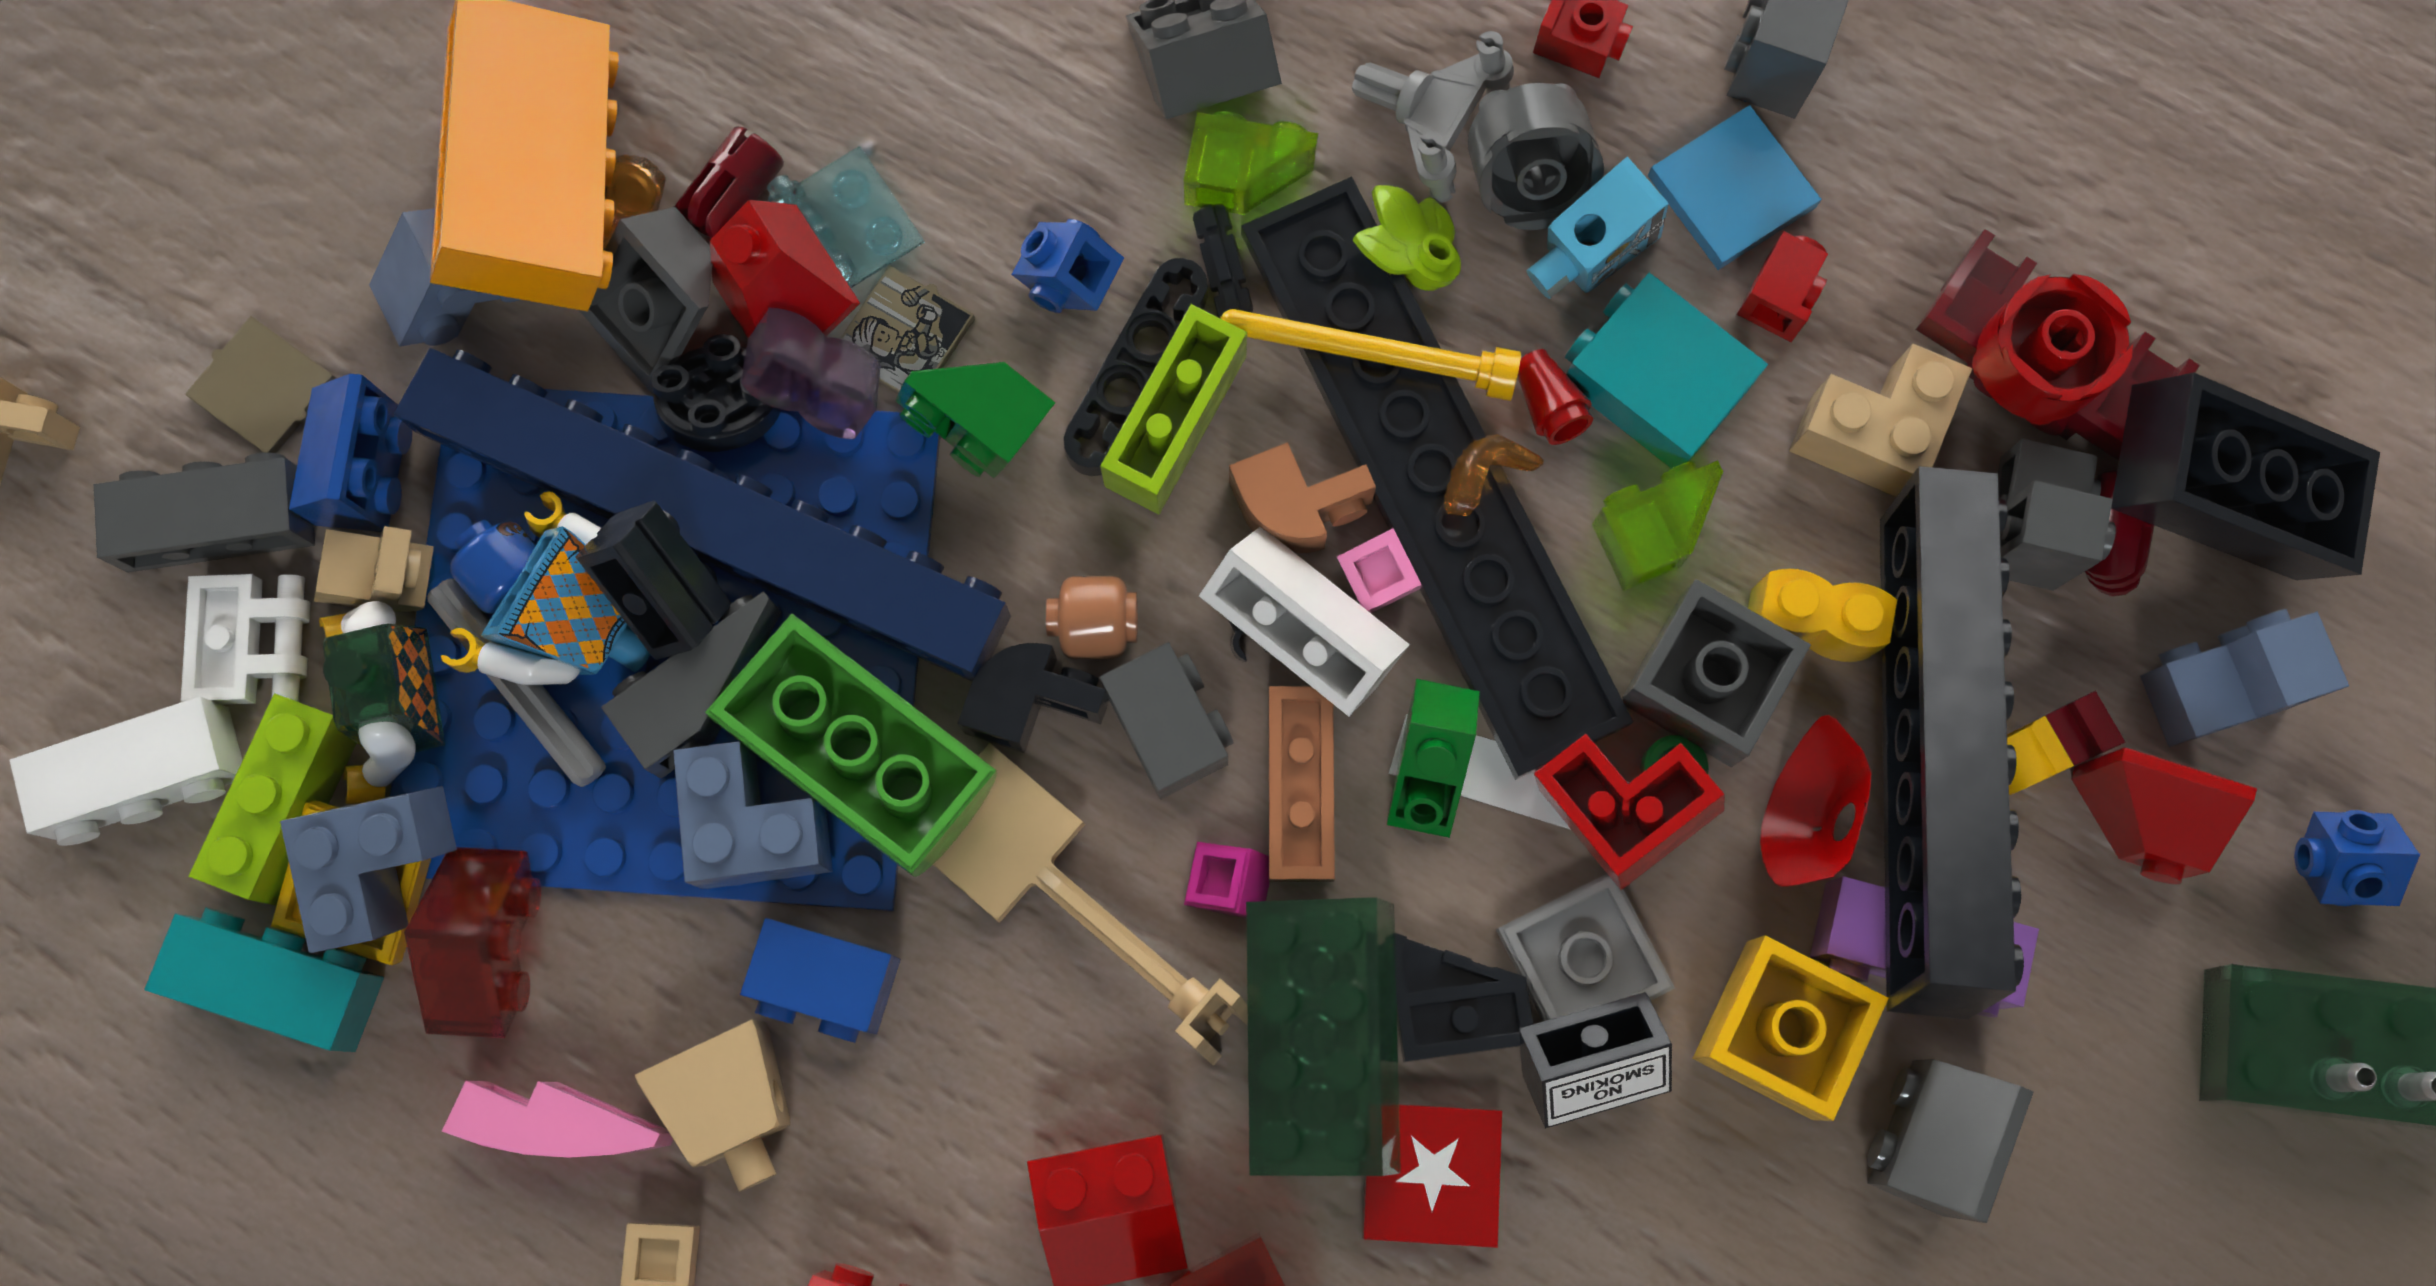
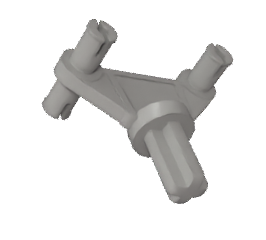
(1438, 105)

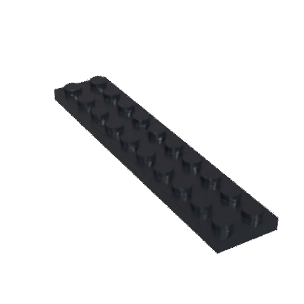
(1478, 571)

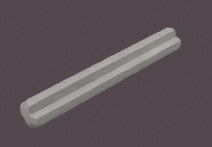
(530, 702)

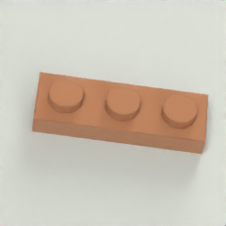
(1301, 785)

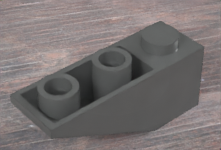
(669, 703)

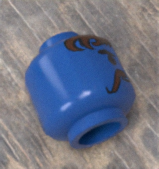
(490, 561)

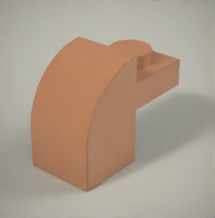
(1278, 500)

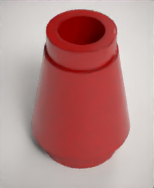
(1553, 399)

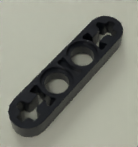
(1130, 363)

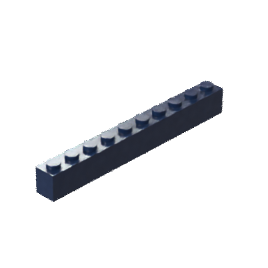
(721, 520)

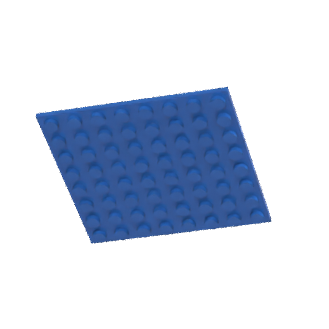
(626, 822)

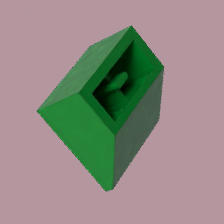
(976, 409)

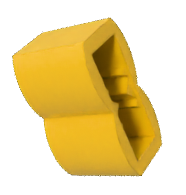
(1838, 620)

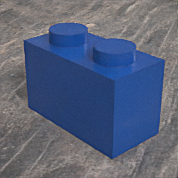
(819, 978)

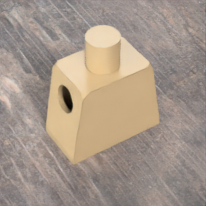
(722, 1101)

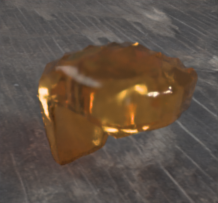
(634, 188)
(1472, 467)

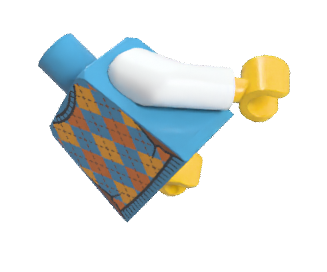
(553, 614)

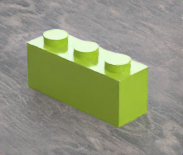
(1174, 409)
(290, 762)

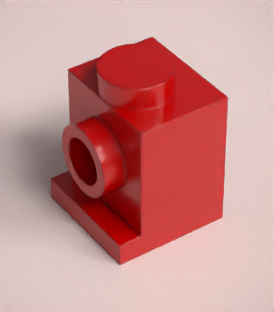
(1583, 33)
(1786, 286)

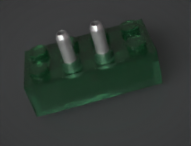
(2319, 1045)

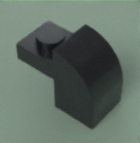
(1013, 688)

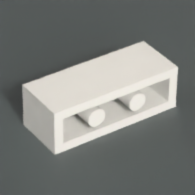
(1303, 620)
(127, 771)

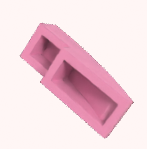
(550, 1123)

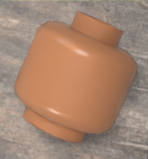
(1093, 617)

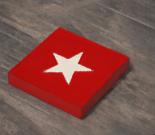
(1445, 1181)

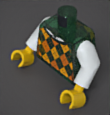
(380, 694)

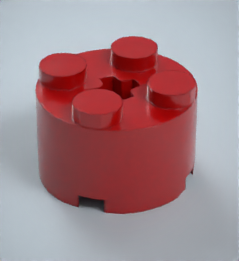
(2054, 347)

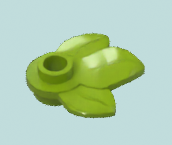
(1411, 239)

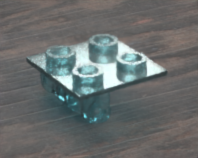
(851, 215)

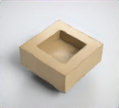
(660, 1254)

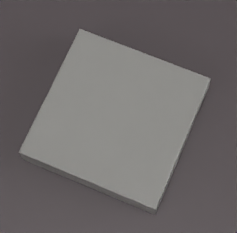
(1584, 951)

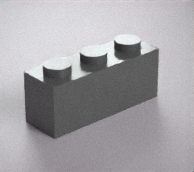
(199, 514)

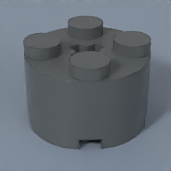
(1533, 153)

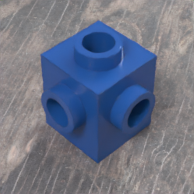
(1066, 266)
(2356, 858)

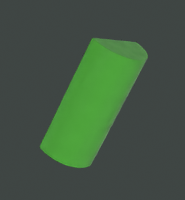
(854, 746)

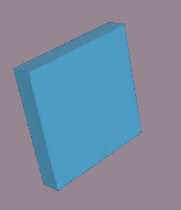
(1734, 187)

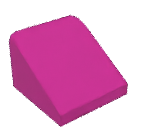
(1227, 878)

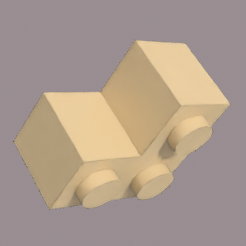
(1887, 433)

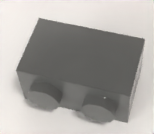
(1166, 719)

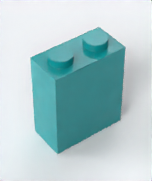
(1662, 370)

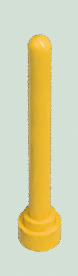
(1490, 371)

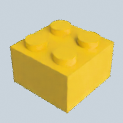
(1790, 1028)

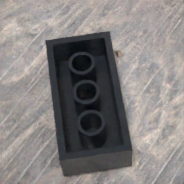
(2245, 478)

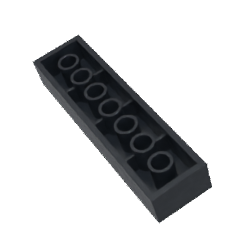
(1948, 749)

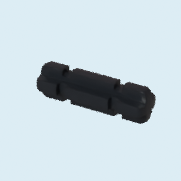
(1222, 259)

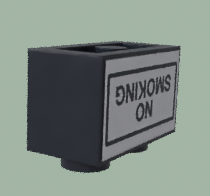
(1596, 1059)

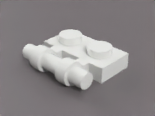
(224, 638)

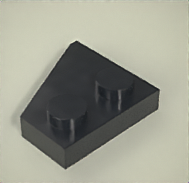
(1455, 1004)

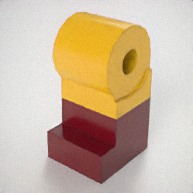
(2062, 740)

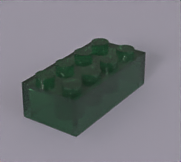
(1322, 1038)

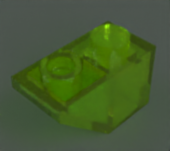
(1244, 160)
(1659, 527)

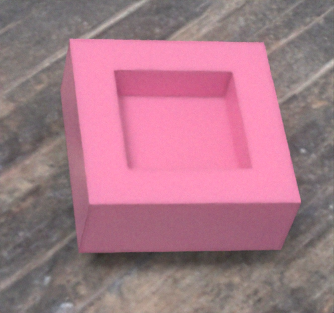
(1379, 571)

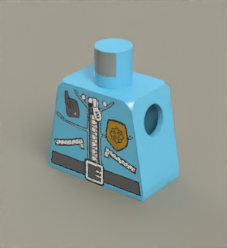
(1618, 215)

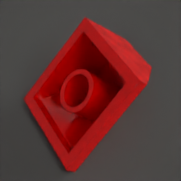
(776, 261)
(2162, 812)

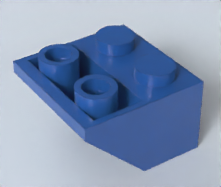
(350, 457)

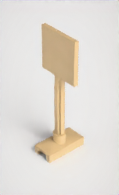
(1015, 847)

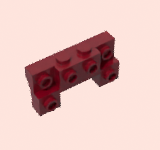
(1980, 288)

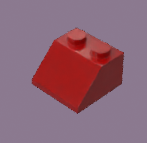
(1108, 1213)

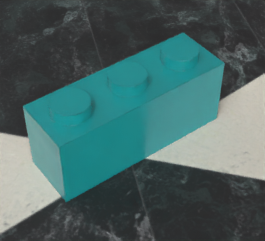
(265, 980)

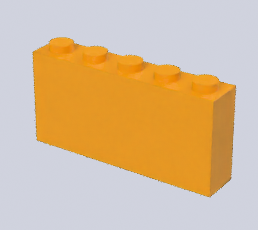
(525, 155)

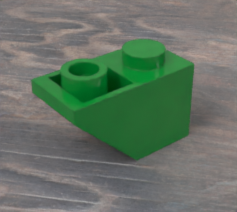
(1434, 757)

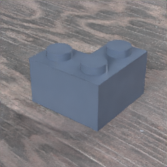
(403, 289)
(2250, 676)
(729, 832)
(348, 863)

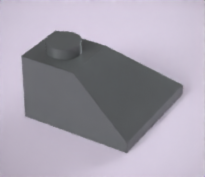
(654, 290)

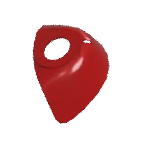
(1809, 794)

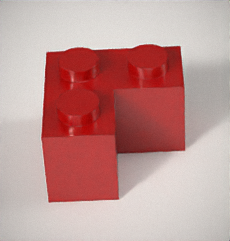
(1632, 822)

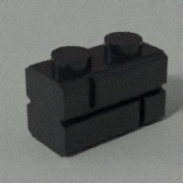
(654, 580)

